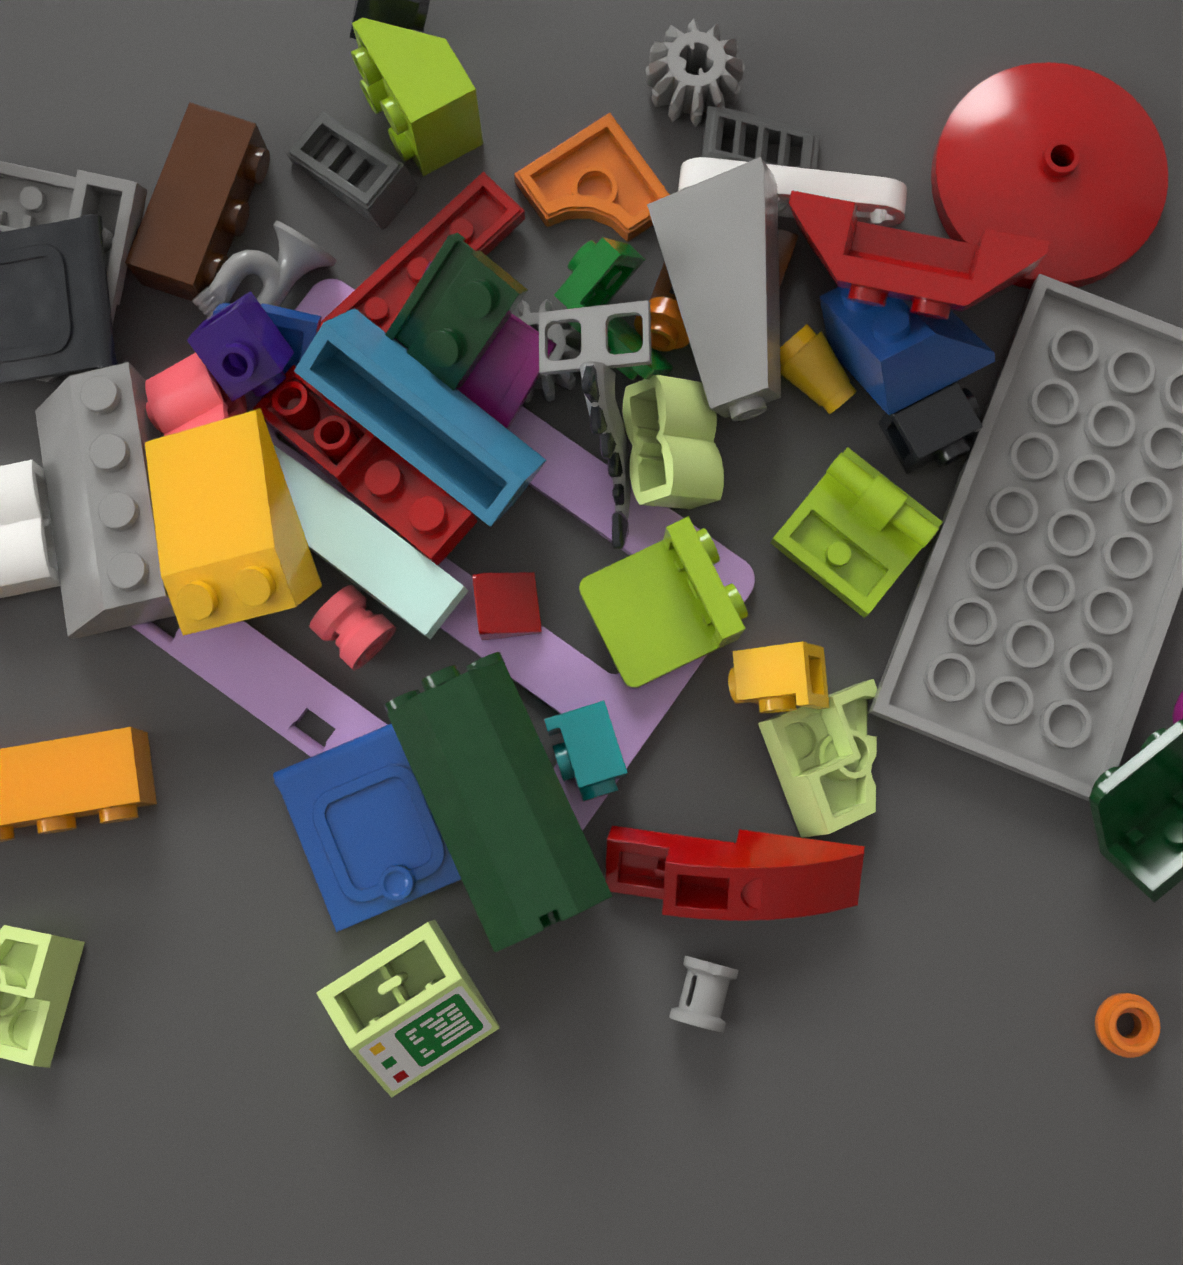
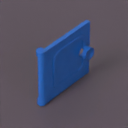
(360, 819)

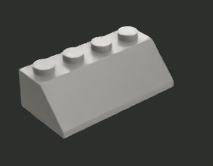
(102, 500)

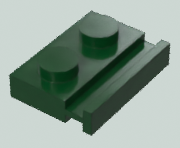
(456, 311)

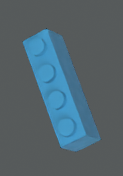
(419, 415)

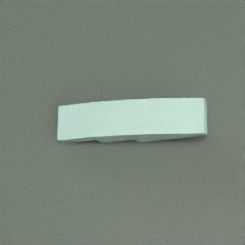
(370, 552)

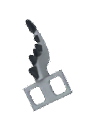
(599, 388)

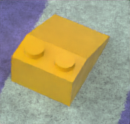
(226, 524)

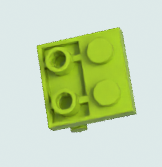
(856, 532)

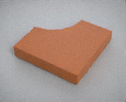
(593, 178)

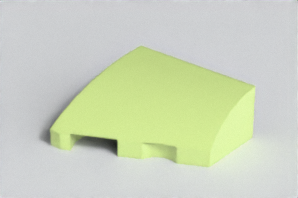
(825, 760)
(34, 992)

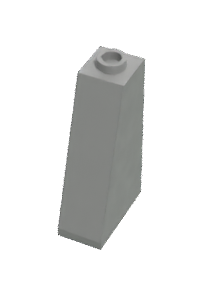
(725, 278)

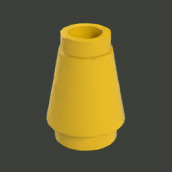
(815, 370)

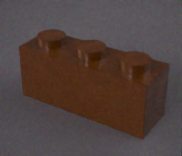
(198, 202)

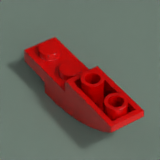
(366, 468)
(739, 881)

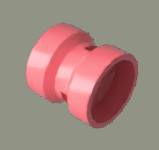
(356, 631)

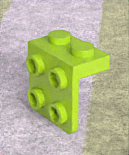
(664, 605)

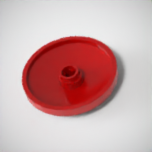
(1056, 161)

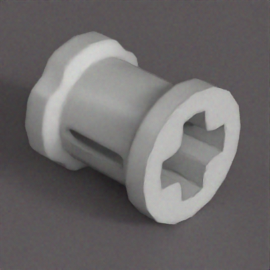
(704, 994)

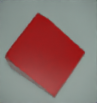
(506, 604)

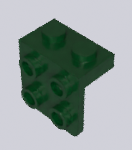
(1141, 813)

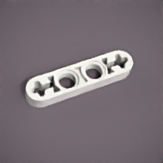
(876, 198)

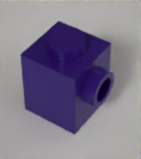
(242, 348)

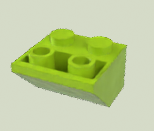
(419, 91)

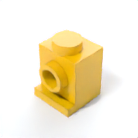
(780, 677)

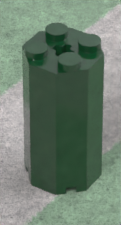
(497, 800)

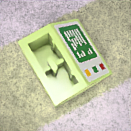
(408, 1009)

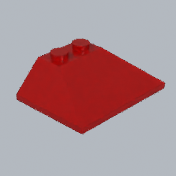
(910, 265)

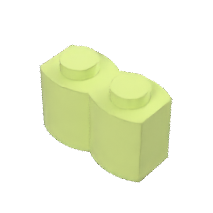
(672, 443)

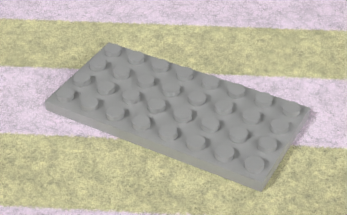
(1053, 549)

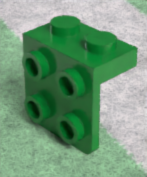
(595, 279)

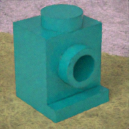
(588, 750)

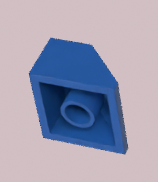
(898, 352)

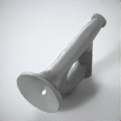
(295, 258)

